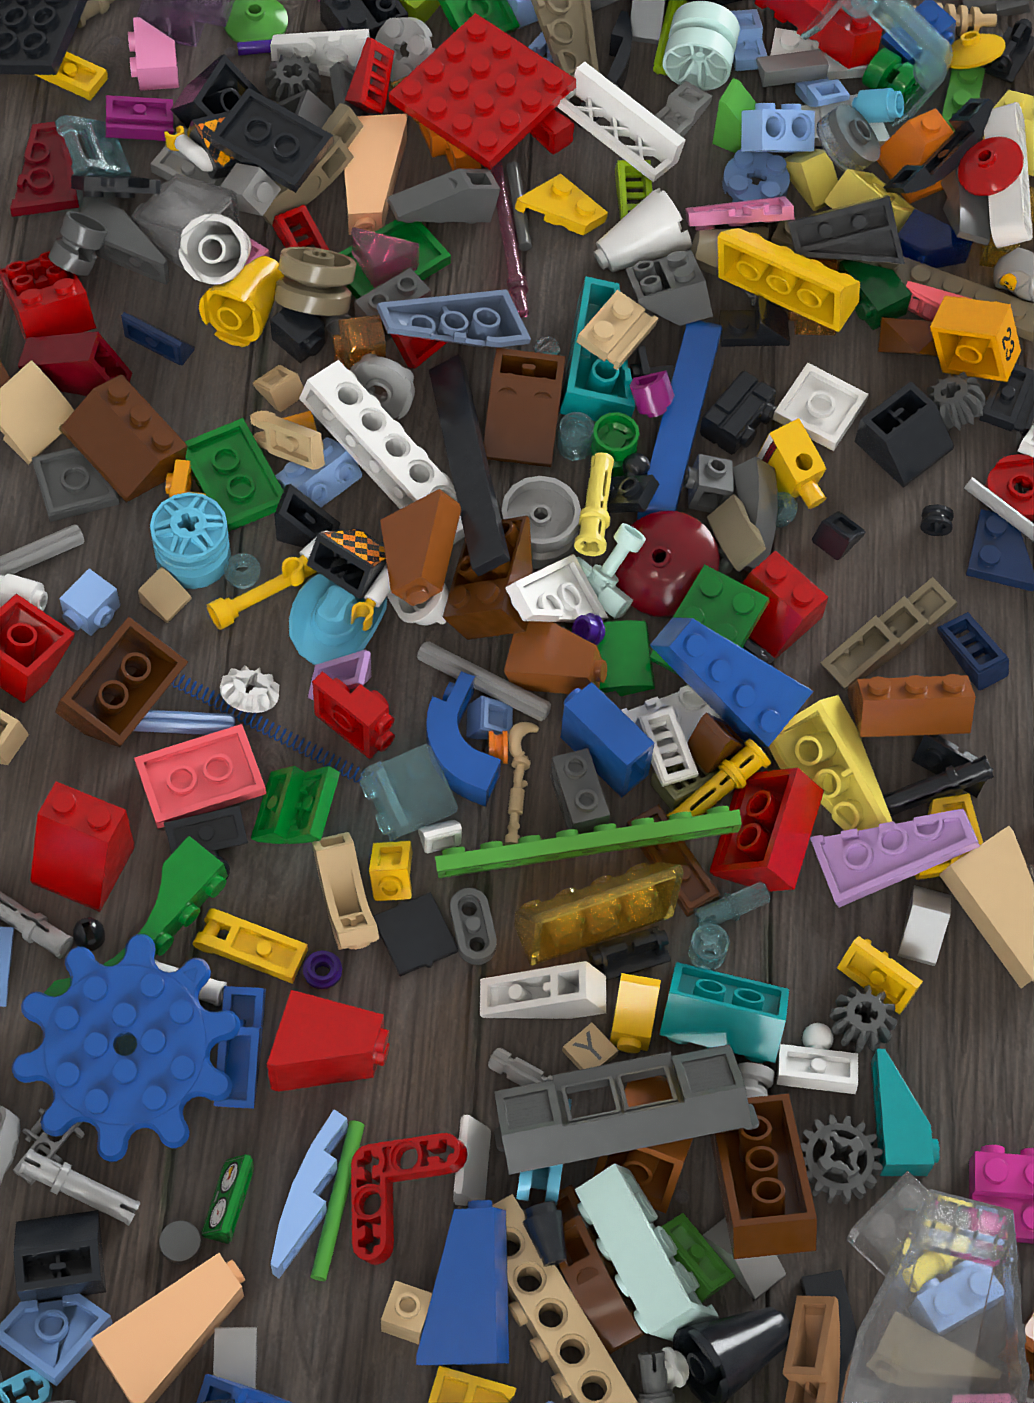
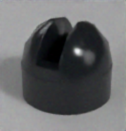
(80, 936)

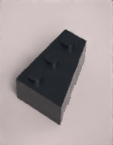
(850, 232)

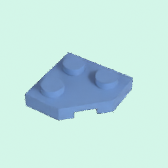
(53, 1333)

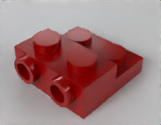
(357, 717)

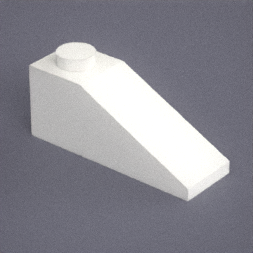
(545, 993)

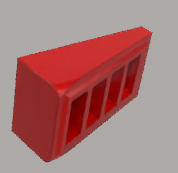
(358, 94)
(554, 132)
(292, 218)

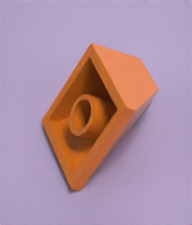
(913, 146)

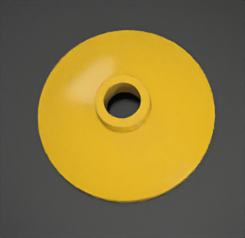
(976, 50)

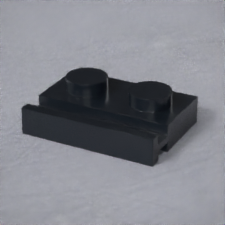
(1011, 402)

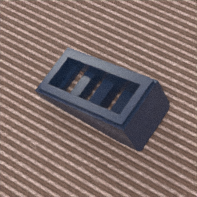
(984, 670)

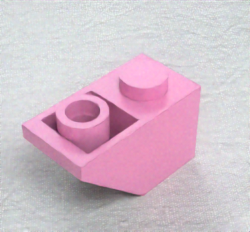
(154, 59)

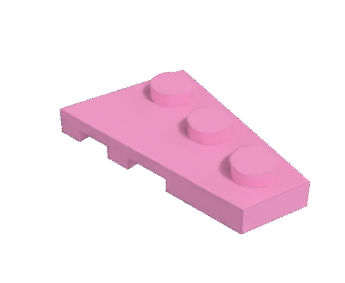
(740, 213)

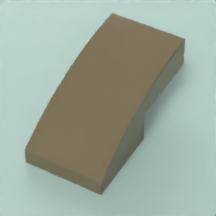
(736, 533)

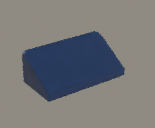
(156, 339)

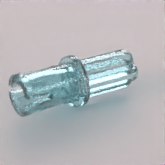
(733, 905)

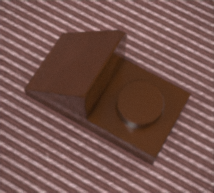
(713, 742)

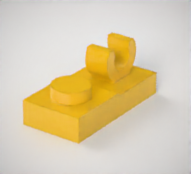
(874, 968)

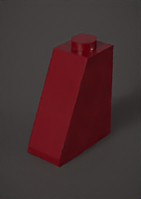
(74, 361)

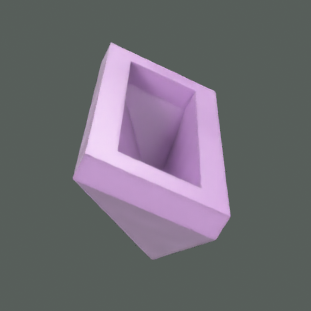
(351, 669)

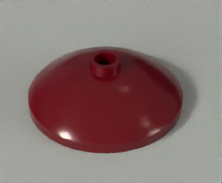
(662, 586)

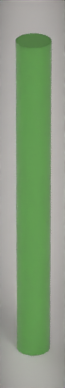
(337, 1202)

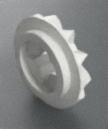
(259, 699)

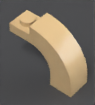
(344, 892)

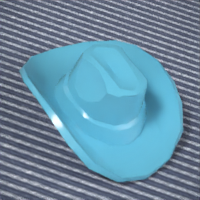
(322, 621)

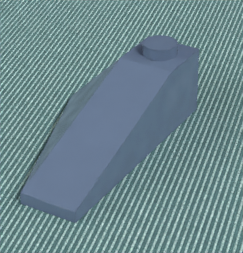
(464, 319)

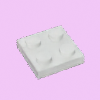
(822, 404)

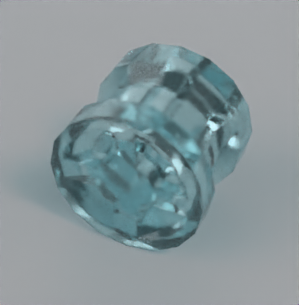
(710, 938)

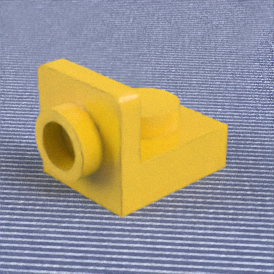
(391, 870)

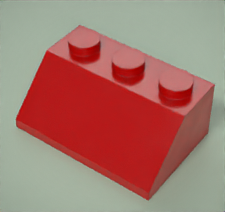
(775, 830)

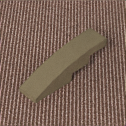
(889, 634)

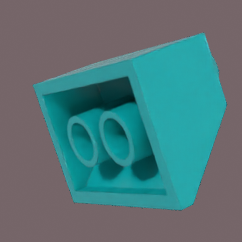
(725, 1010)

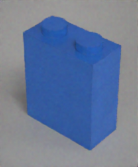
(615, 742)

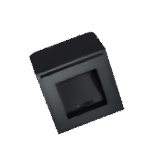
(837, 535)

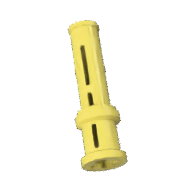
(594, 516)

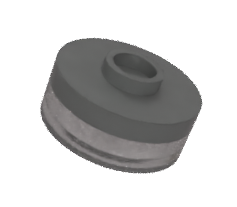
(848, 139)

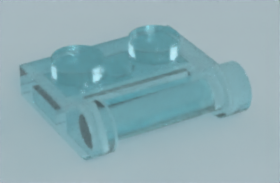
(104, 153)

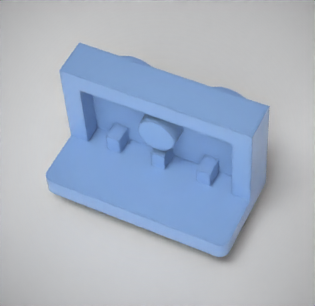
(326, 482)

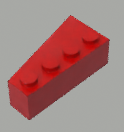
(843, 38)

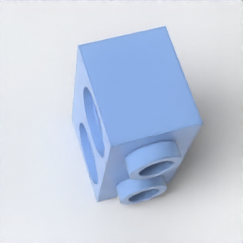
(778, 129)

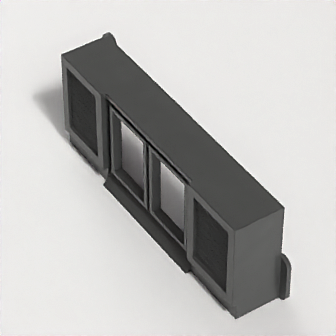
(705, 1100)

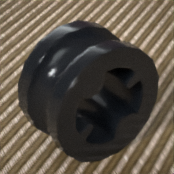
(937, 520)

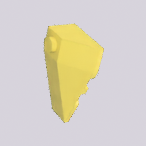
(831, 753)

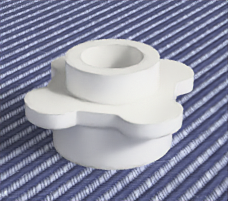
(676, 1368)

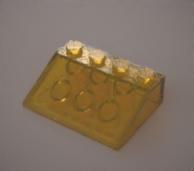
(598, 911)

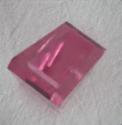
(383, 255)

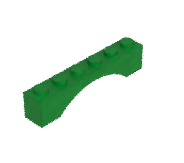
(186, 883)

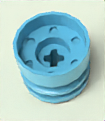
(191, 539)

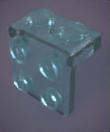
(408, 792)

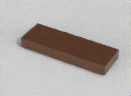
(696, 886)

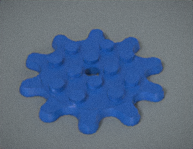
(136, 1089)

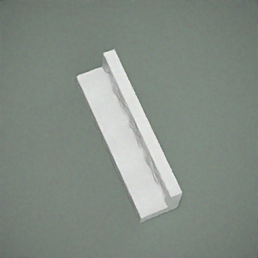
(626, 120)

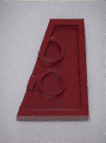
(45, 174)

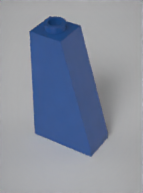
(470, 1292)

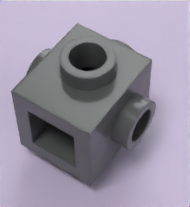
(709, 483)

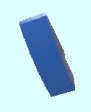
(241, 1054)

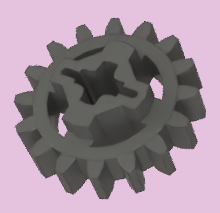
(851, 1149)

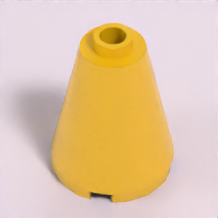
(243, 304)

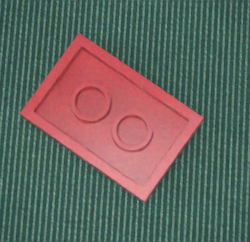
(200, 775)

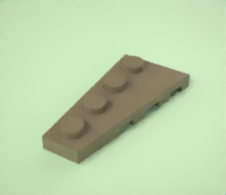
(568, 32)

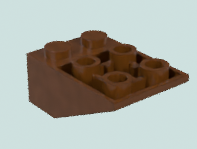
(524, 407)
(481, 604)

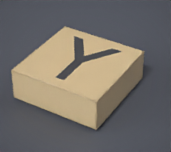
(590, 1048)

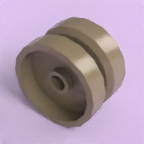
(315, 281)

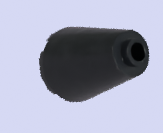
(730, 1351)

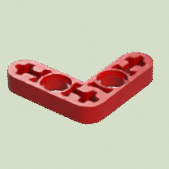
(390, 1171)

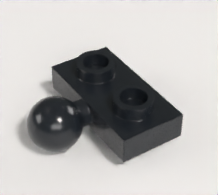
(634, 489)
(211, 830)

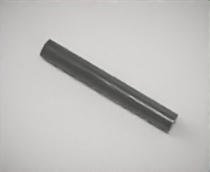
(520, 218)

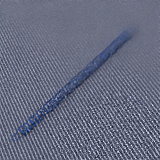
(265, 723)

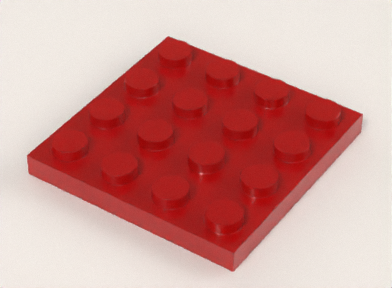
(482, 91)

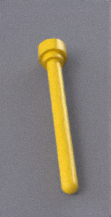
(226, 610)

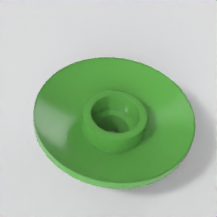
(256, 20)

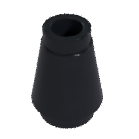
(546, 1232)

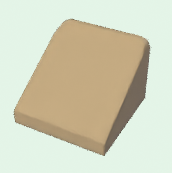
(280, 387)
(163, 595)

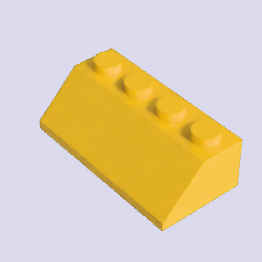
(787, 278)

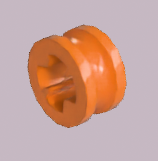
(498, 746)

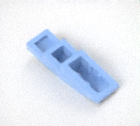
(304, 1206)

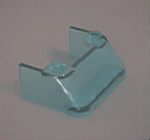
(910, 31)

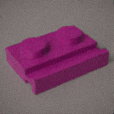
(138, 117)

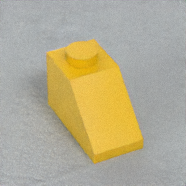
(634, 1013)

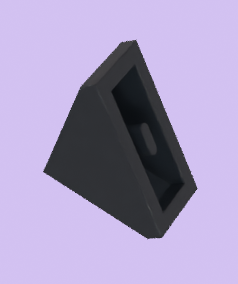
(300, 518)

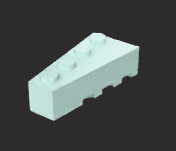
(641, 1254)

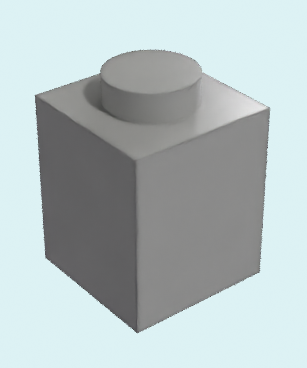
(253, 188)

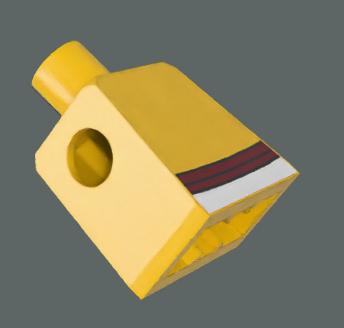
(795, 462)

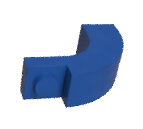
(465, 768)

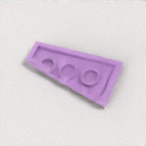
(880, 856)

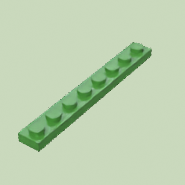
(604, 839)

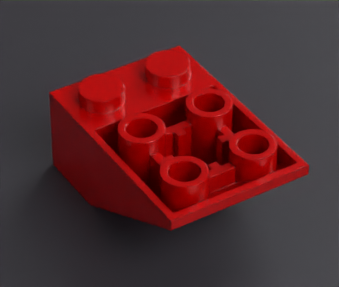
(46, 298)

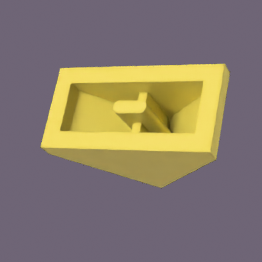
(812, 176)

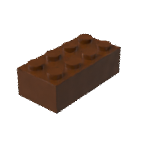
(766, 1183)

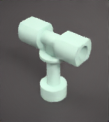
(603, 577)

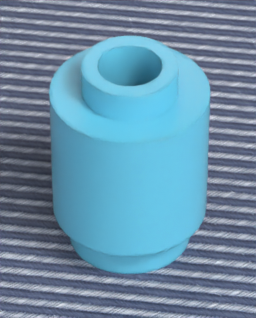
(879, 105)

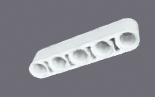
(1011, 207)

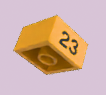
(976, 338)

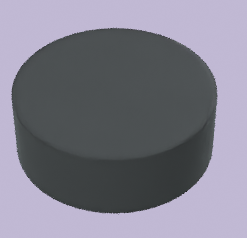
(180, 1242)

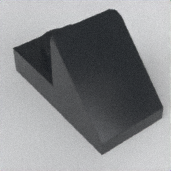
(758, 327)

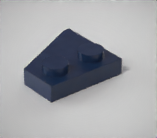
(999, 553)

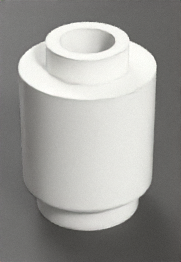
(27, 589)

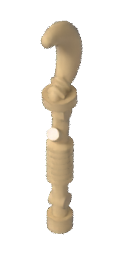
(520, 763)

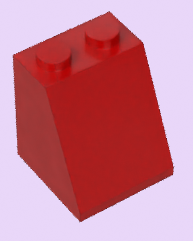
(80, 846)
(325, 1044)

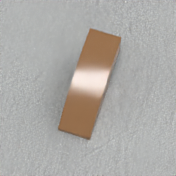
(813, 1351)

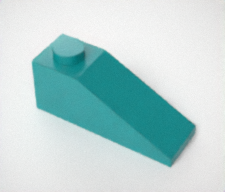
(900, 1123)

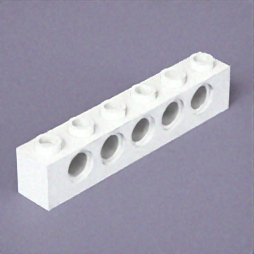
(371, 448)

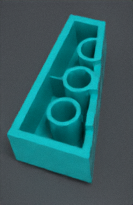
(590, 382)

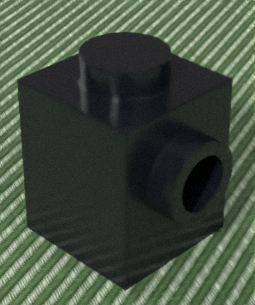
(298, 333)

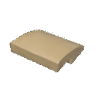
(31, 412)

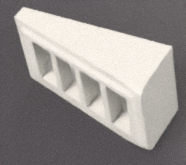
(668, 718)

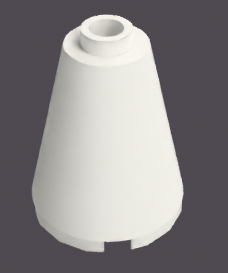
(643, 234)
(214, 248)

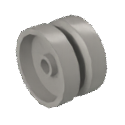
(552, 515)

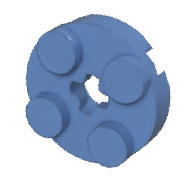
(755, 164)

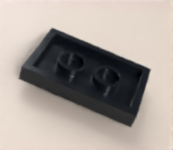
(272, 139)

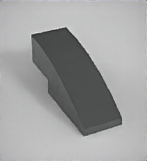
(966, 212)
(758, 492)

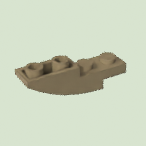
(344, 127)

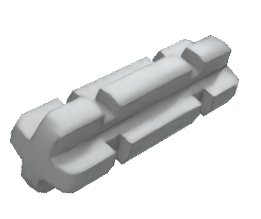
(516, 1069)

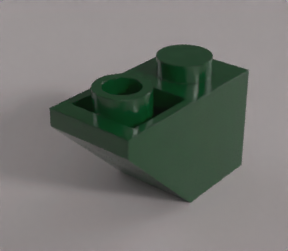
(880, 292)

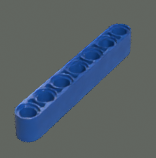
(683, 414)

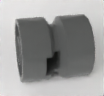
(77, 245)

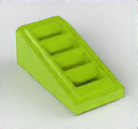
(625, 170)

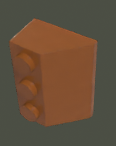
(912, 705)

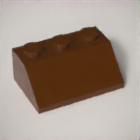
(124, 438)
(120, 684)

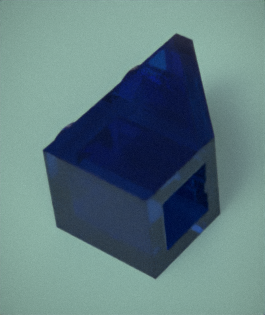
(932, 241)

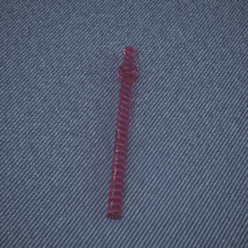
(516, 282)

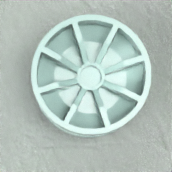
(701, 45)

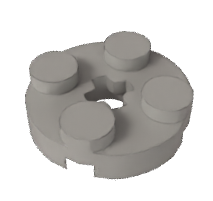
(416, 35)
(392, 377)

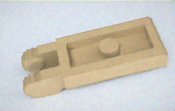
(288, 440)

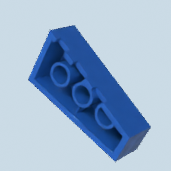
(733, 682)

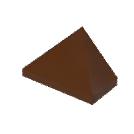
(906, 337)

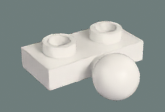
(816, 1065)

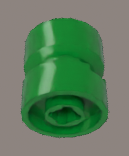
(888, 72)
(617, 436)

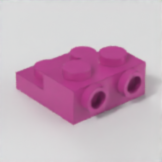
(1007, 1183)

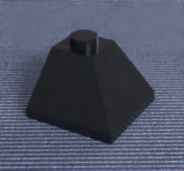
(212, 91)

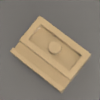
(617, 329)

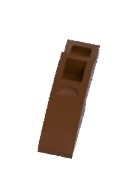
(593, 1278)

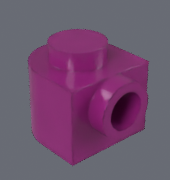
(652, 393)

